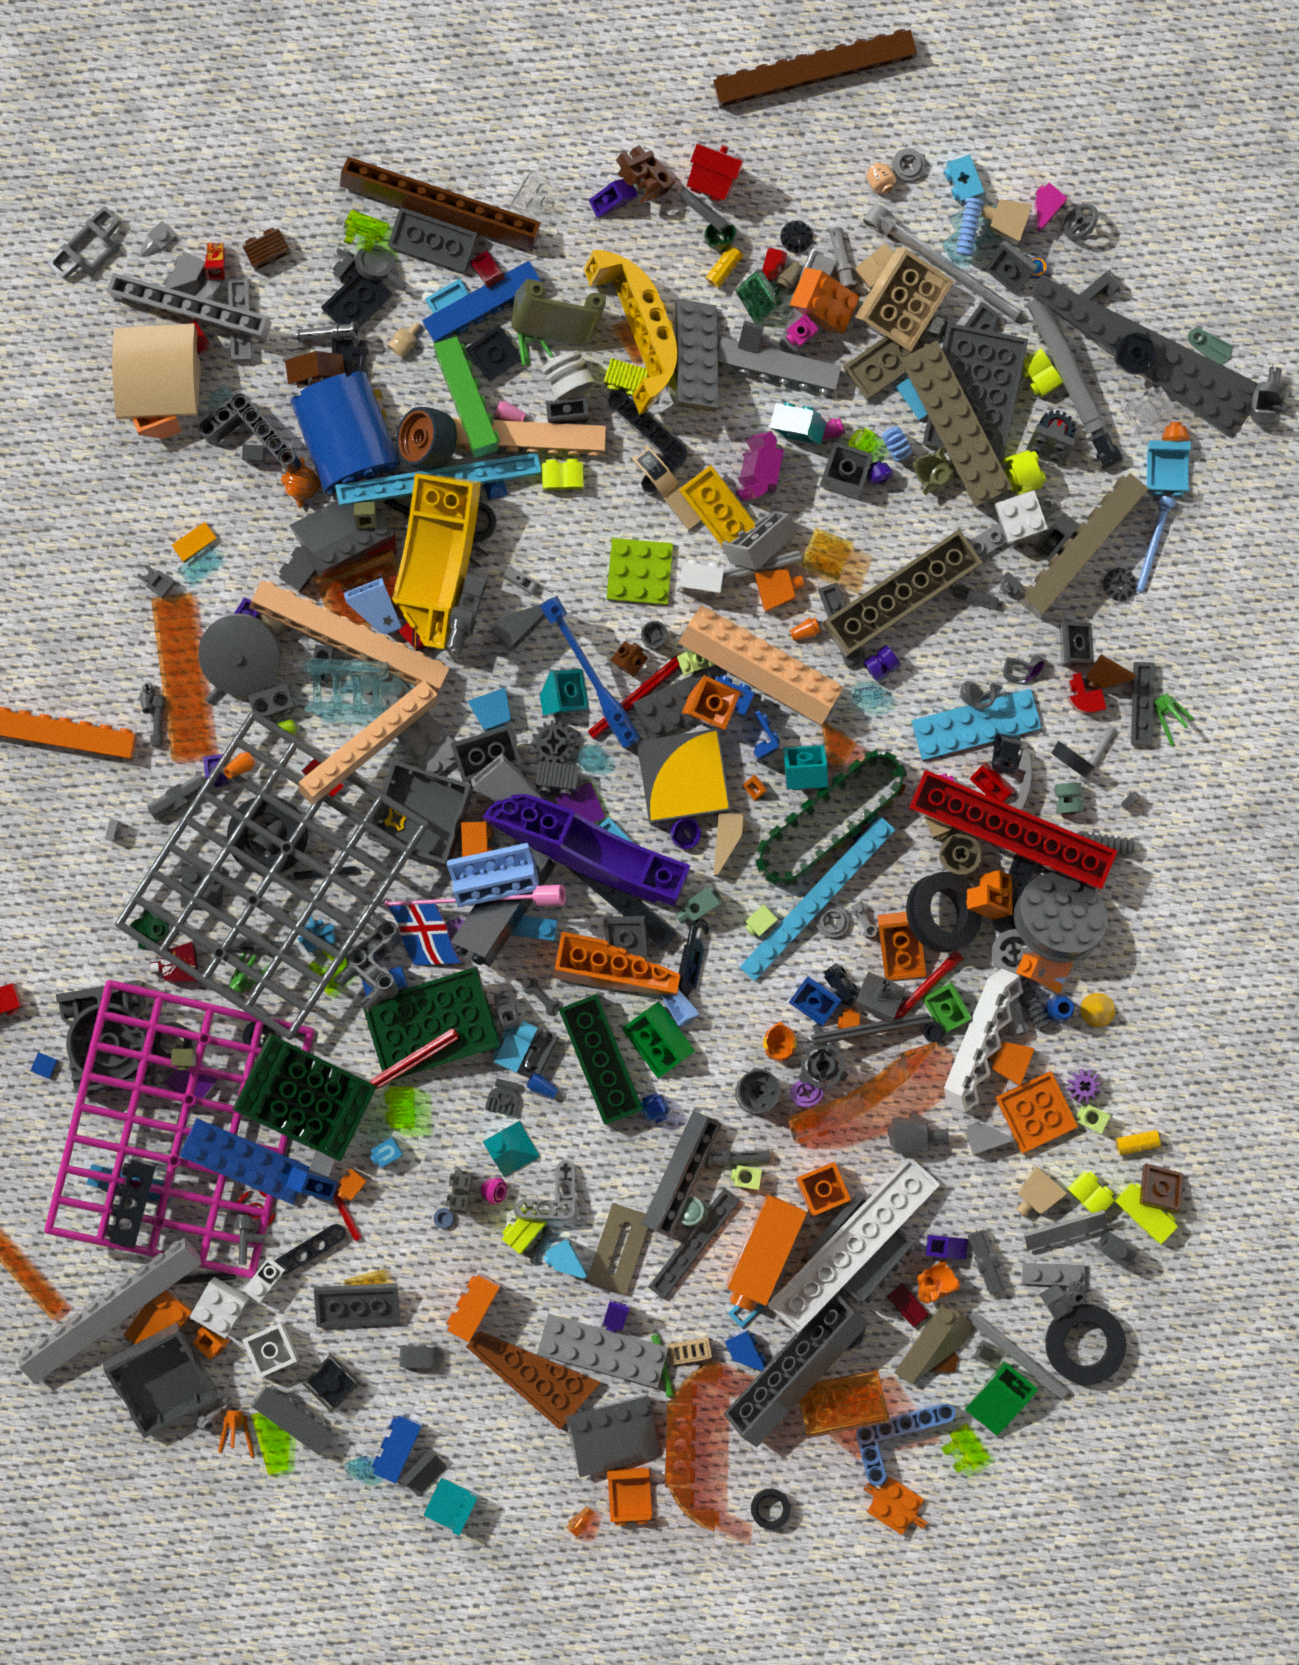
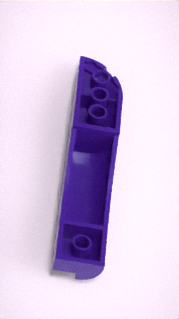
(589, 848)

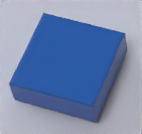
(44, 1065)

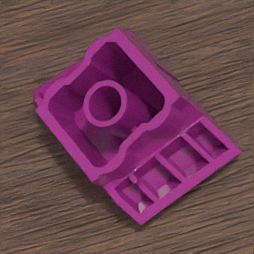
(760, 466)

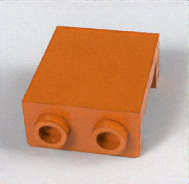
(629, 1495)

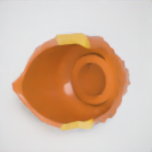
(780, 1042)

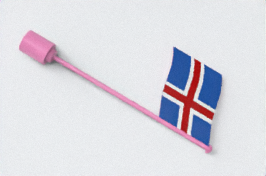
(426, 930)

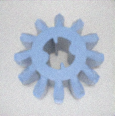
(896, 443)

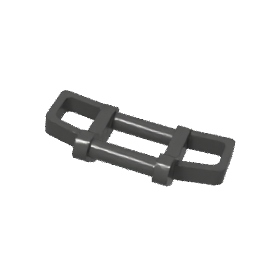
(78, 262)

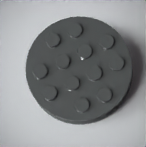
(1060, 918)

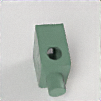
(706, 899)

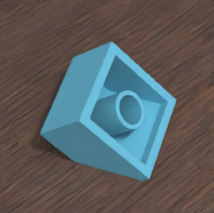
(565, 1259)

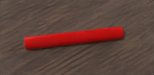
(346, 1217)

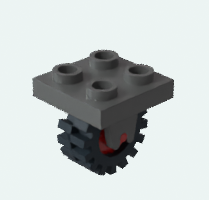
(1053, 437)

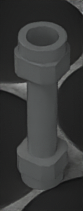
(158, 703)

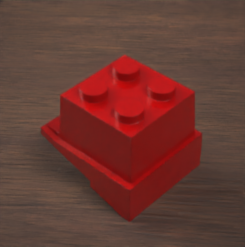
(713, 172)

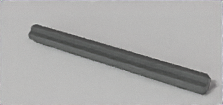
(870, 1029)

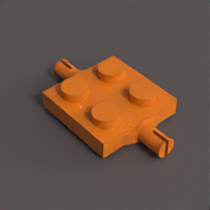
(895, 1505)

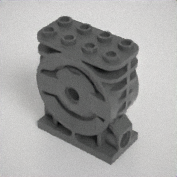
(71, 1007)

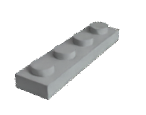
(240, 298)

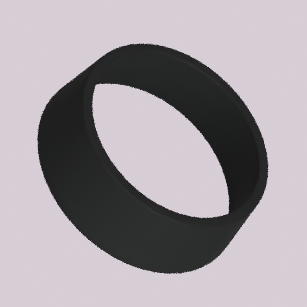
(1072, 759)

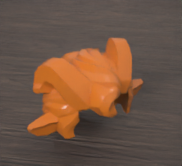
(301, 484)
(936, 1283)

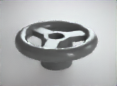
(1082, 224)

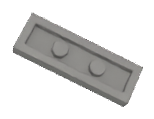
(1052, 1274)

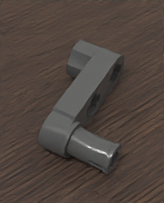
(1106, 282)

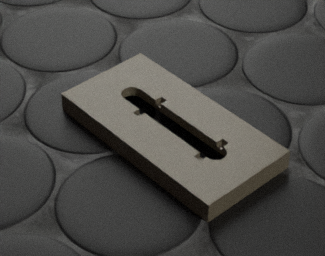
(621, 1279)

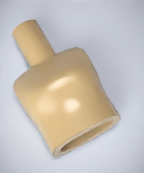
(404, 340)

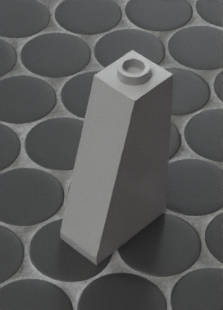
(502, 780)

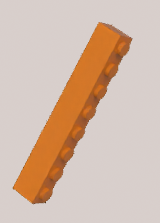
(67, 734)

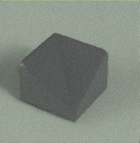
(253, 453)

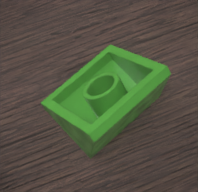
(947, 1007)

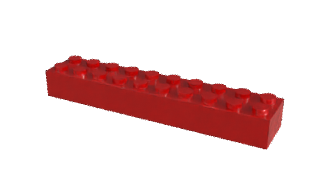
(1012, 830)

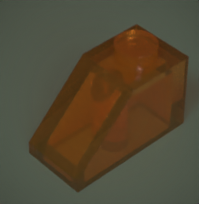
(836, 744)

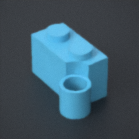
(515, 1046)

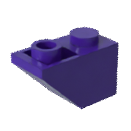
(946, 1246)

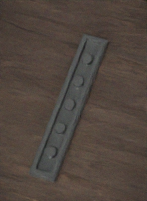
(693, 1244)

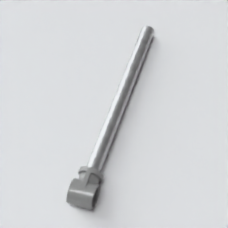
(879, 219)

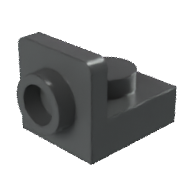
(343, 267)

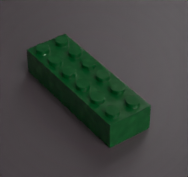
(600, 1059)

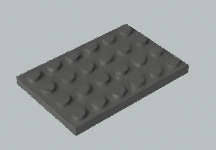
(989, 375)

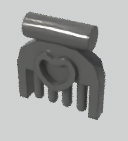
(504, 1094)

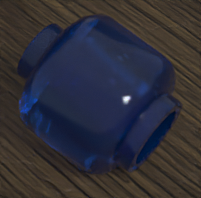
(655, 1107)

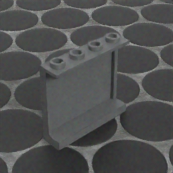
(877, 1268)

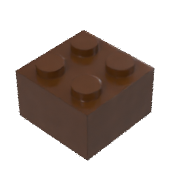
(313, 367)

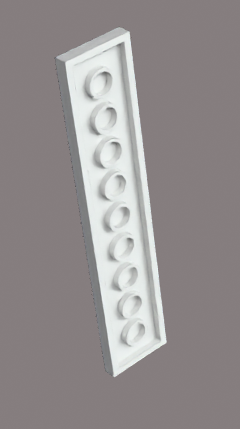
(853, 1245)

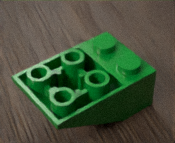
(1001, 1398)

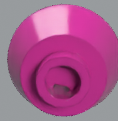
(494, 1190)

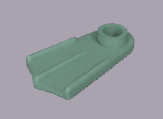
(1211, 346)

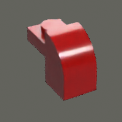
(1084, 701)

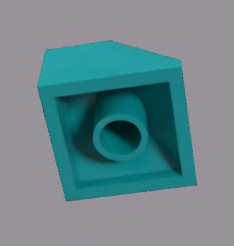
(564, 692)
(511, 1148)

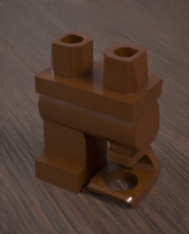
(645, 172)

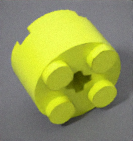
(1024, 472)

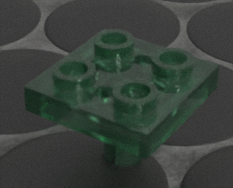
(758, 296)

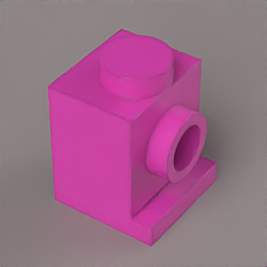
(797, 339)

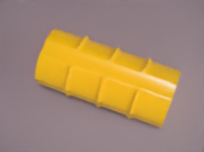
(724, 267)
(1138, 1142)

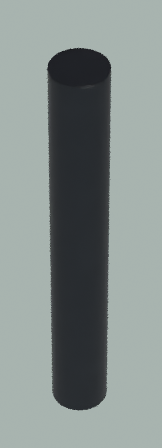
(314, 874)
(204, 1278)

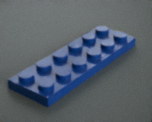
(240, 1160)

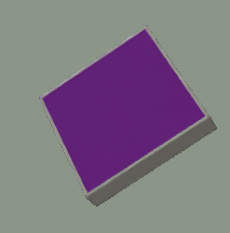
(178, 1082)

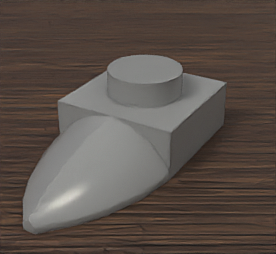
(157, 240)

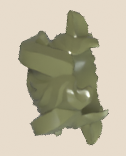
(934, 471)

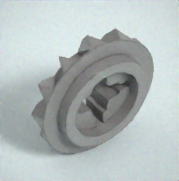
(908, 154)
(834, 911)

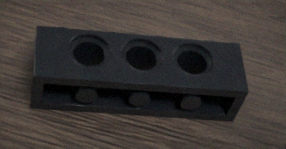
(128, 1236)

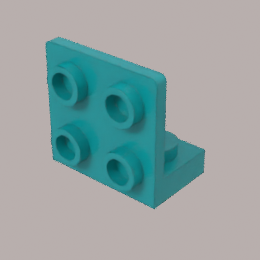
(450, 1505)

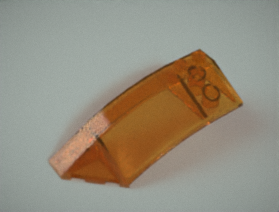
(843, 1109)

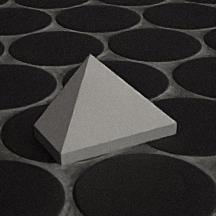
(209, 288)

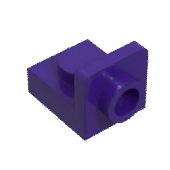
(209, 764)

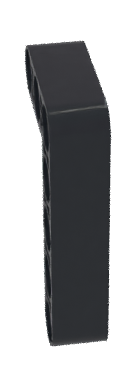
(258, 427)
(652, 437)

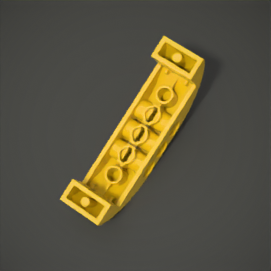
(645, 317)

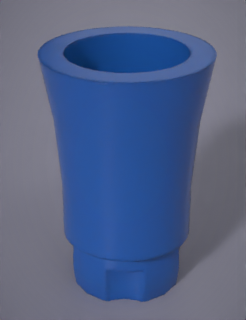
(1052, 1008)

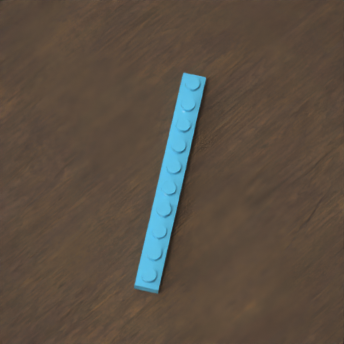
(402, 484)
(817, 898)

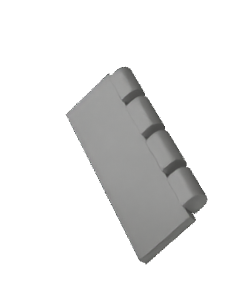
(1072, 1229)

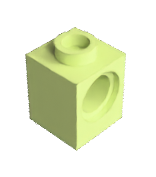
(760, 921)
(1099, 1125)
(755, 1181)

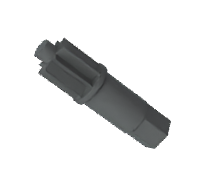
(974, 596)

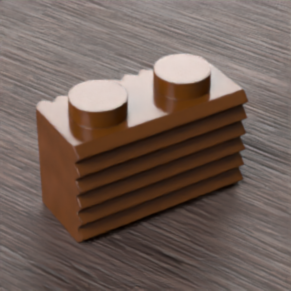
(266, 248)

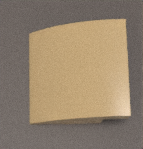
(156, 371)

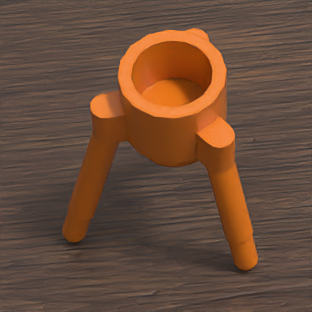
(234, 1420)

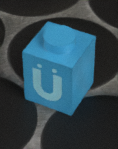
(386, 1153)

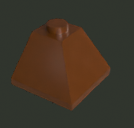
(1108, 674)

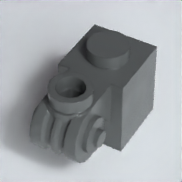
(1061, 1302)

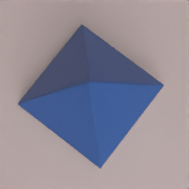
(495, 490)

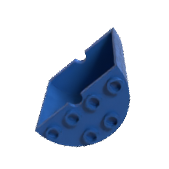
(344, 430)

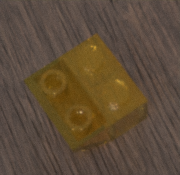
(826, 554)

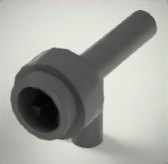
(244, 1224)

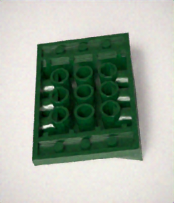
(304, 1097)

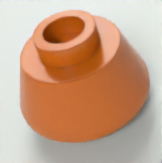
(1175, 432)

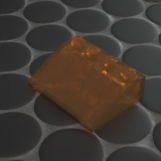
(354, 575)
(844, 1404)

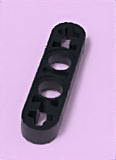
(310, 1250)

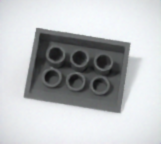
(332, 537)
(613, 1435)

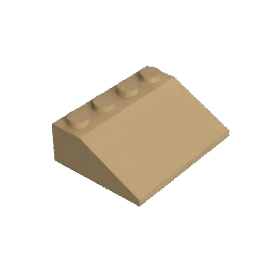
(904, 298)

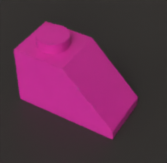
(1047, 204)

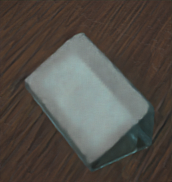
(200, 565)

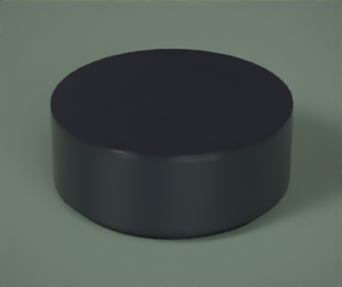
(934, 1031)

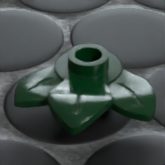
(147, 927)

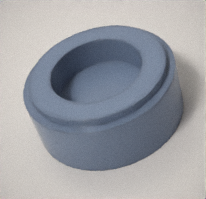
(443, 1218)

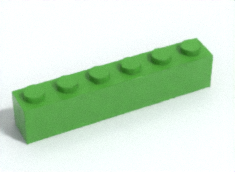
(466, 397)

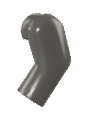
(146, 697)

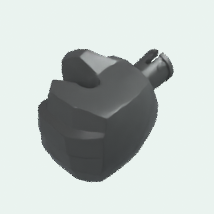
(1273, 396)
(913, 1134)

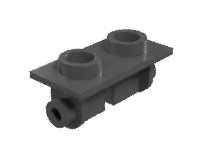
(537, 1059)

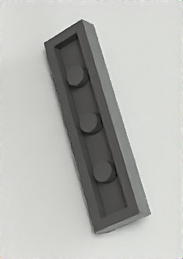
(832, 603)
(1142, 703)

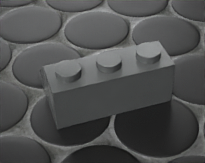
(480, 750)

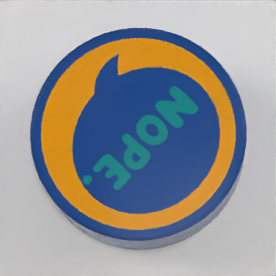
(1042, 267)

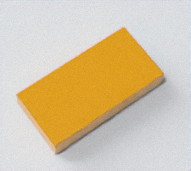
(194, 542)

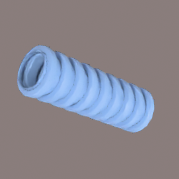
(969, 226)

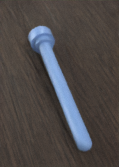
(1165, 506)

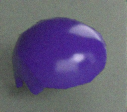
(679, 836)

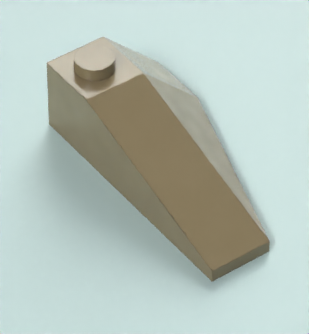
(938, 1339)

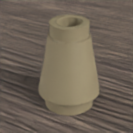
(788, 278)

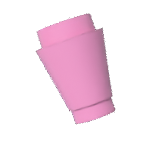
(508, 412)

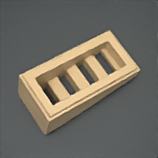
(706, 1345)

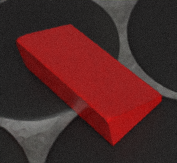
(992, 783)

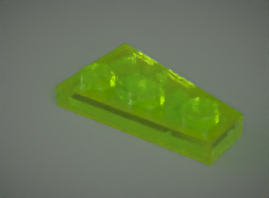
(273, 1444)

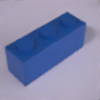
(396, 1448)

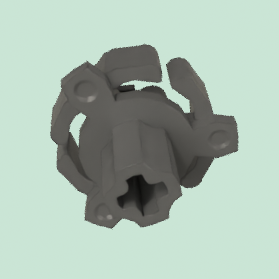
(831, 1067)

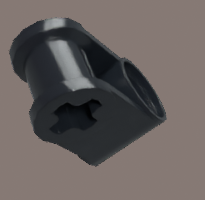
(1005, 750)

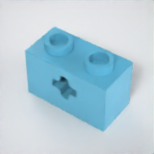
(965, 168)

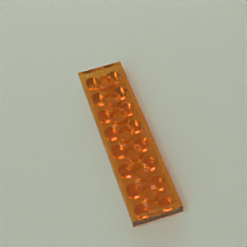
(181, 676)

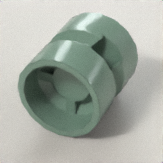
(1068, 790)

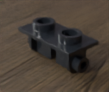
(838, 976)

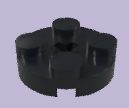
(1145, 348)

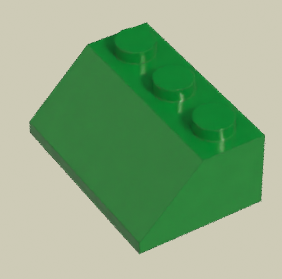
(658, 1039)

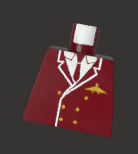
(172, 973)

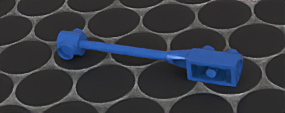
(611, 708)

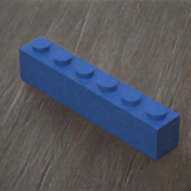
(477, 305)

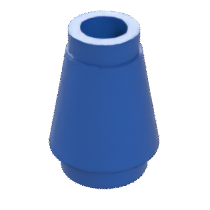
(541, 1086)

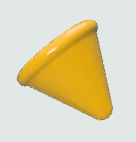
(1097, 1010)

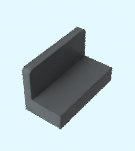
(423, 1472)

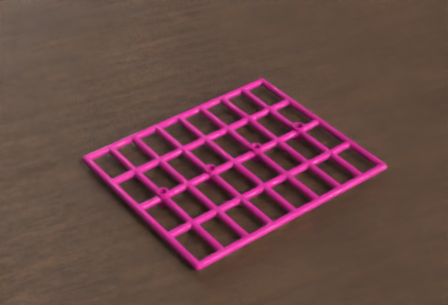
(173, 1159)

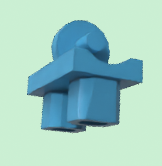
(326, 932)

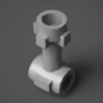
(870, 930)
(205, 1421)

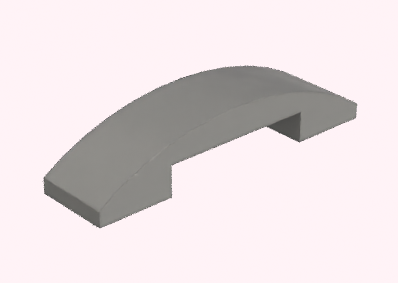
(1024, 766)

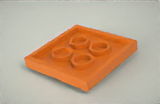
(1036, 1112)

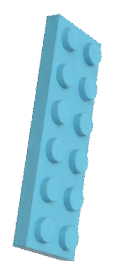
(972, 727)

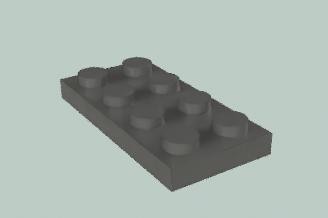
(432, 239)
(663, 709)
(357, 1305)

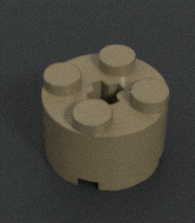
(971, 850)

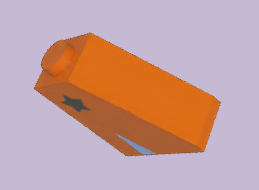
(1044, 972)

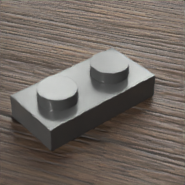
(1010, 584)

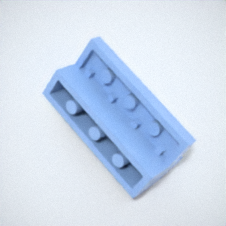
(493, 875)

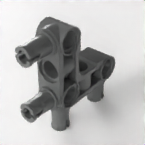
(462, 618)
(370, 952)

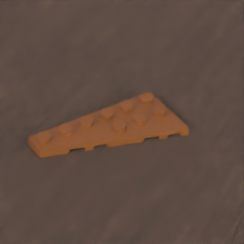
(541, 1382)

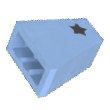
(375, 606)

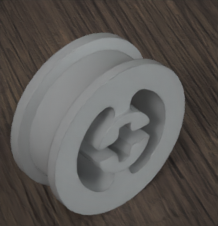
(997, 954)

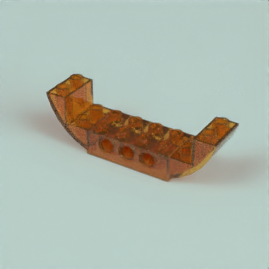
(679, 1479)

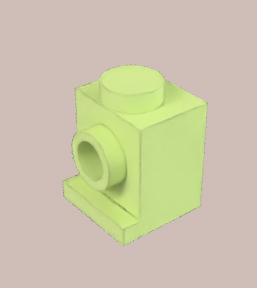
(692, 663)

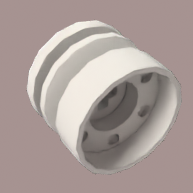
(566, 372)

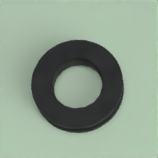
(290, 824)
(921, 920)
(1110, 1360)

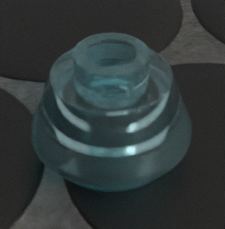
(589, 764)
(358, 1467)

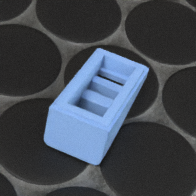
(681, 1010)

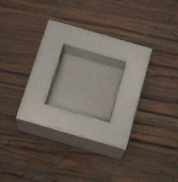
(114, 830)

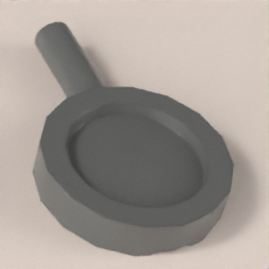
(377, 265)

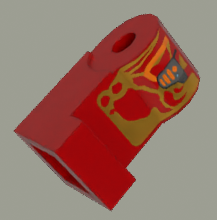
(215, 261)

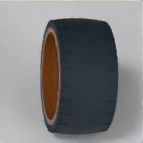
(426, 438)

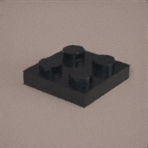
(494, 353)

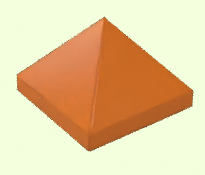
(759, 786)

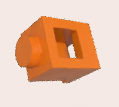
(848, 1019)
(351, 1185)
(208, 1348)

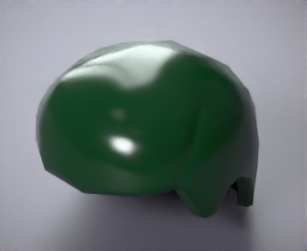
(715, 241)

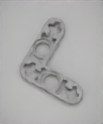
(560, 1200)

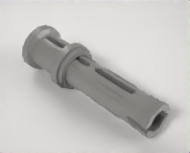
(843, 267)

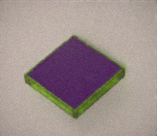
(585, 803)

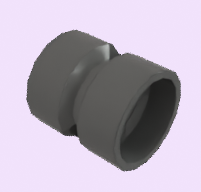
(654, 635)

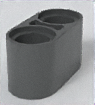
(419, 1357)

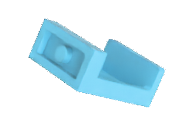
(1168, 467)

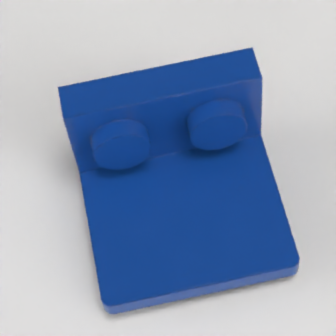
(743, 702)
(765, 749)

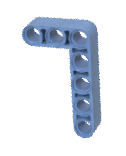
(896, 1430)

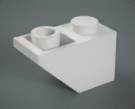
(264, 1280)

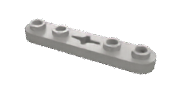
(994, 536)

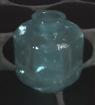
(866, 694)

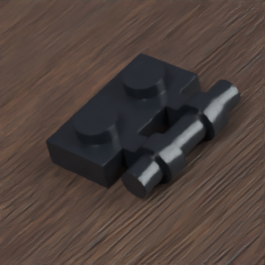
(346, 348)

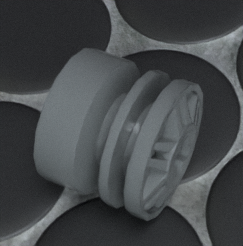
(767, 1084)

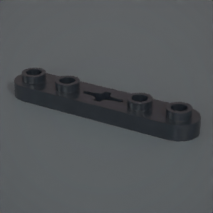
(1024, 868)

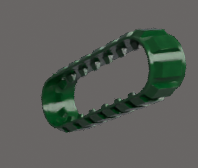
(823, 794)

